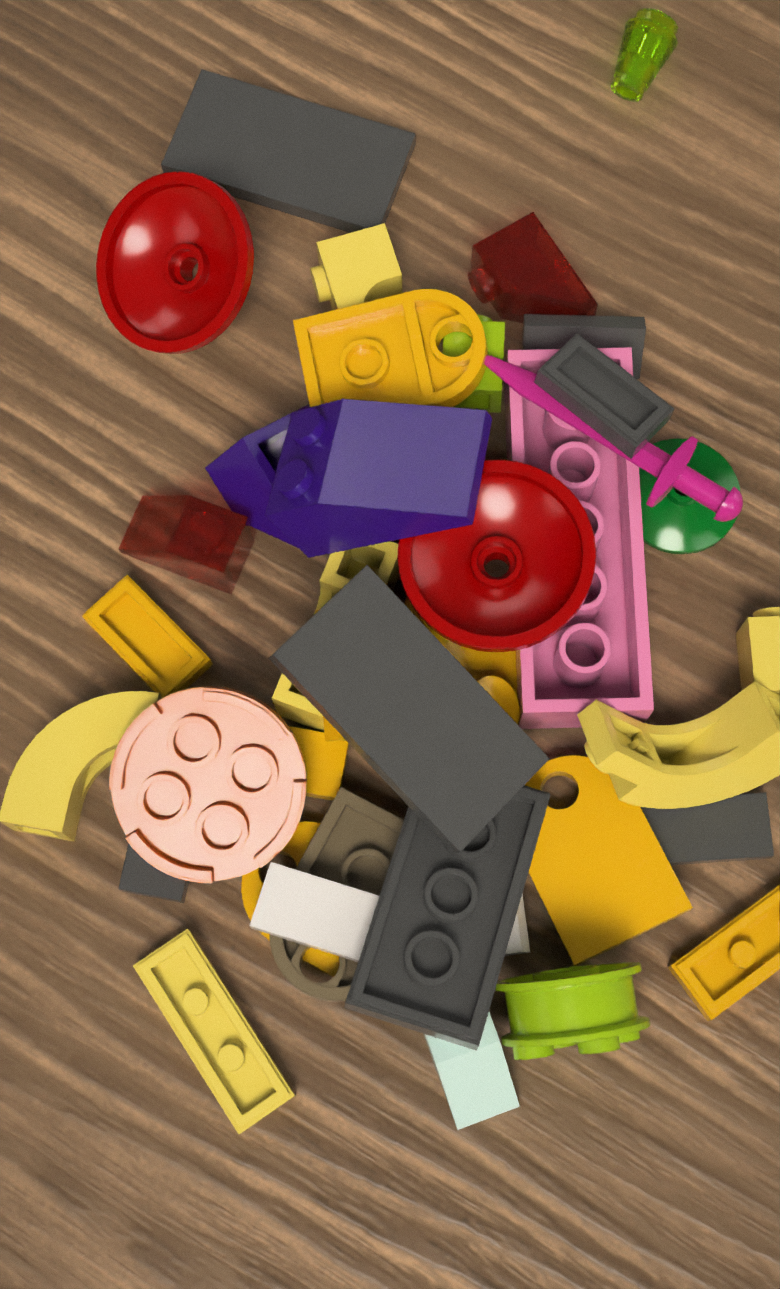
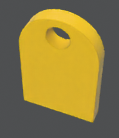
(391, 351)
(600, 865)

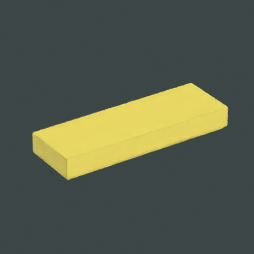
(214, 1031)

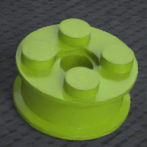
(572, 1007)

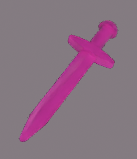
(668, 469)

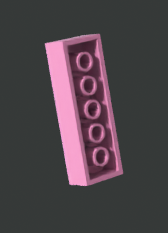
(607, 641)

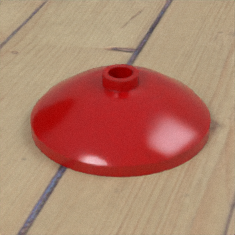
(150, 259)
(531, 527)

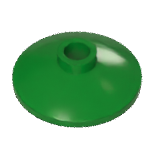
(678, 521)

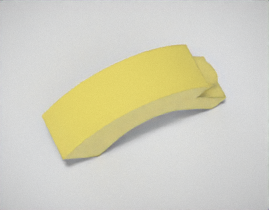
(689, 760)
(64, 761)

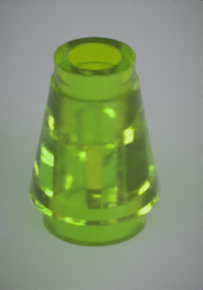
(643, 51)

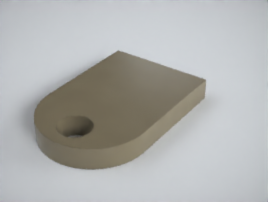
(350, 849)

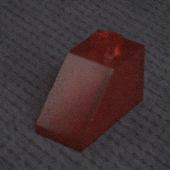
(527, 274)
(190, 539)

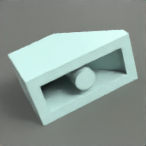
(473, 1080)

